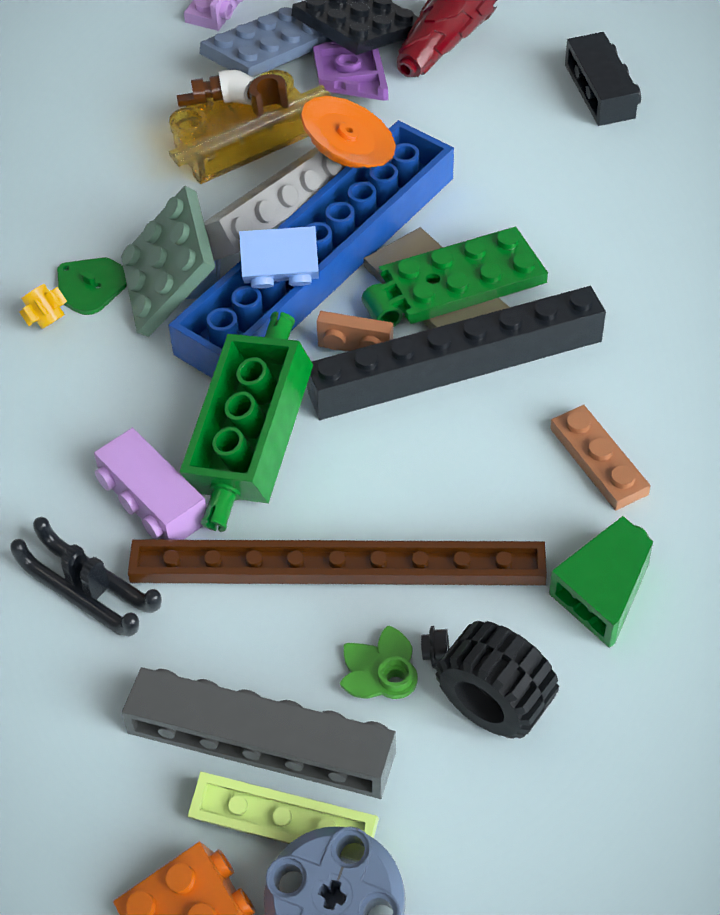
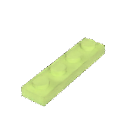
(272, 812)

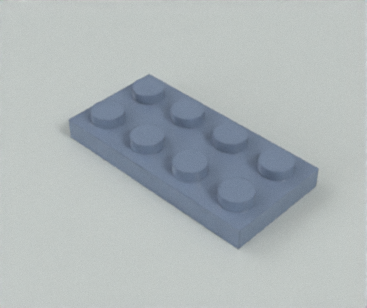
(262, 43)

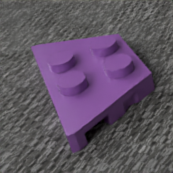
(350, 73)

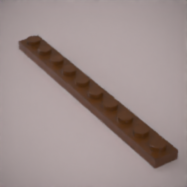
(338, 562)

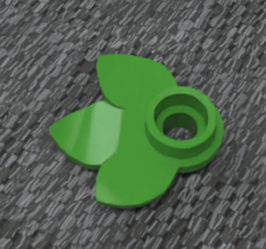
(375, 665)

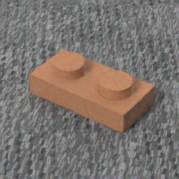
(350, 332)

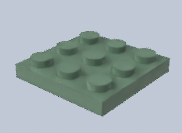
(167, 261)

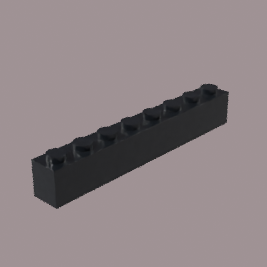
(455, 352)

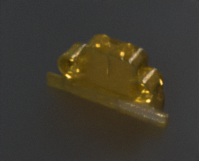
(229, 135)

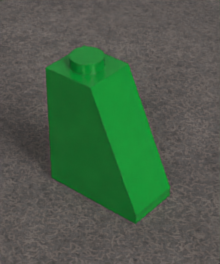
(604, 578)

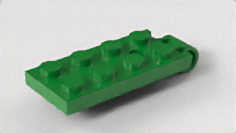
(465, 277)

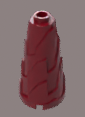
(438, 31)

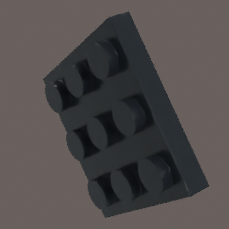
(356, 23)

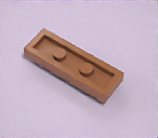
(600, 457)

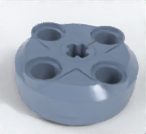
(331, 884)

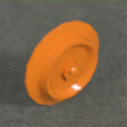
(347, 132)

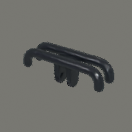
(84, 580)

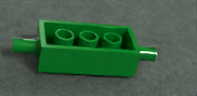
(247, 419)

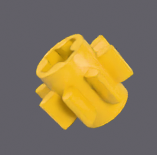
(42, 306)

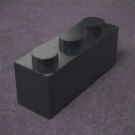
(602, 78)

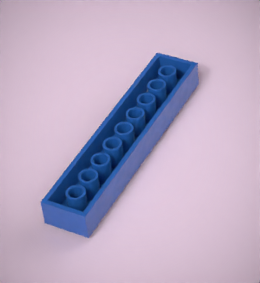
(351, 221)

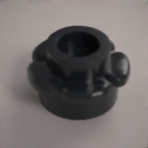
(434, 645)

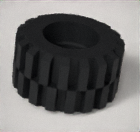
(497, 679)

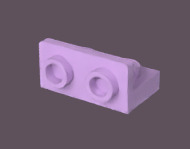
(210, 13)

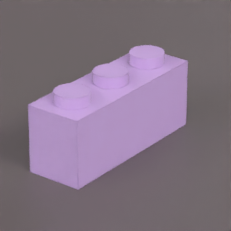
(150, 487)

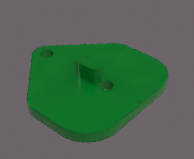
(80, 283)

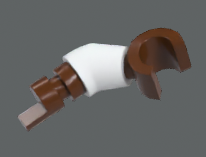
(239, 88)

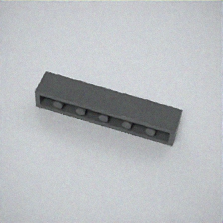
(261, 731)

